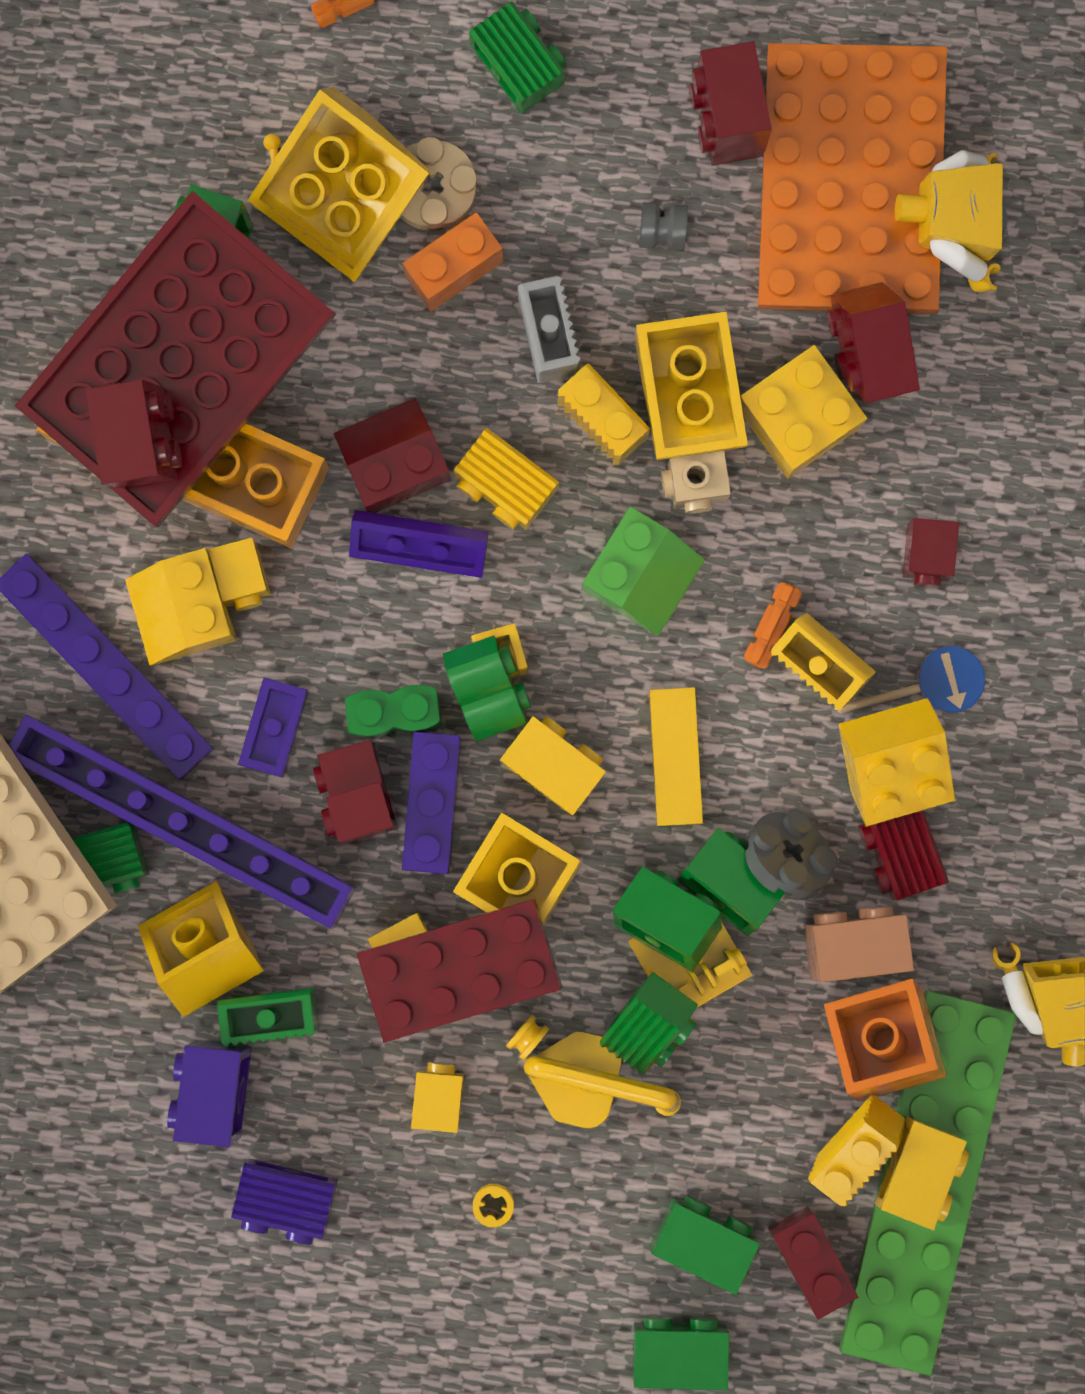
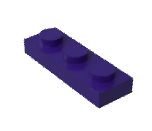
(418, 543)

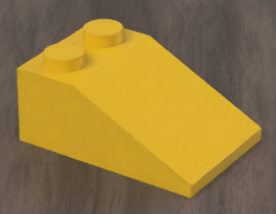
(690, 385)

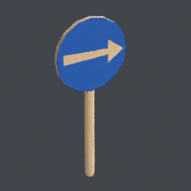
(947, 677)

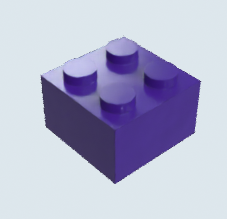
(210, 1093)

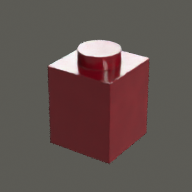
(930, 551)

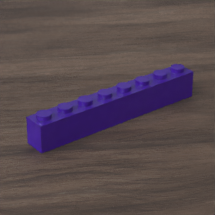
(181, 822)

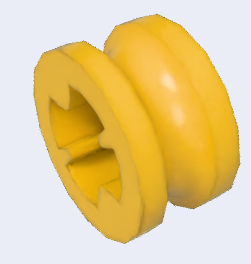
(527, 1037)
(490, 1219)

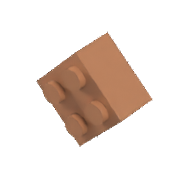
(858, 946)

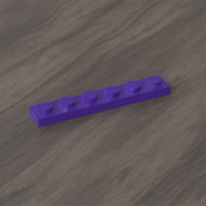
(104, 667)

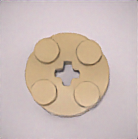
(457, 180)

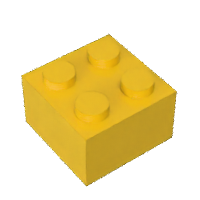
(801, 411)
(897, 761)

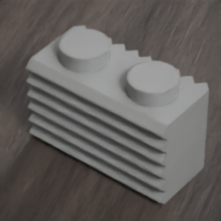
(549, 329)

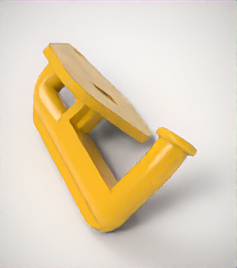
(583, 1078)

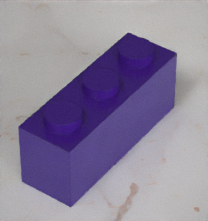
(431, 803)

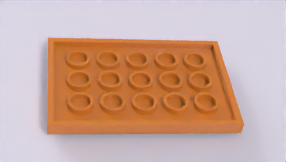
(841, 147)

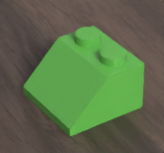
(643, 571)

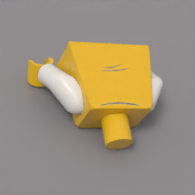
(960, 215)
(1049, 1001)

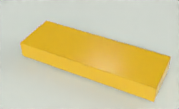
(675, 757)

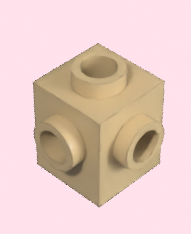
(696, 498)

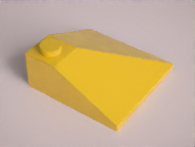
(339, 182)

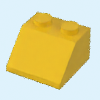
(179, 607)
(516, 868)
(199, 949)

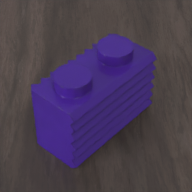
(284, 1201)

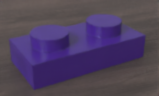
(273, 727)

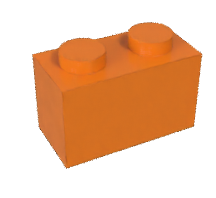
(453, 262)

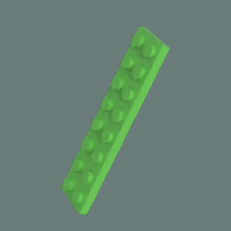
(905, 1266)

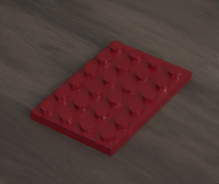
(202, 322)

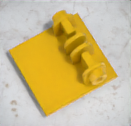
(716, 972)

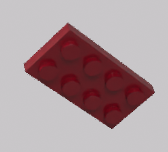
(459, 970)

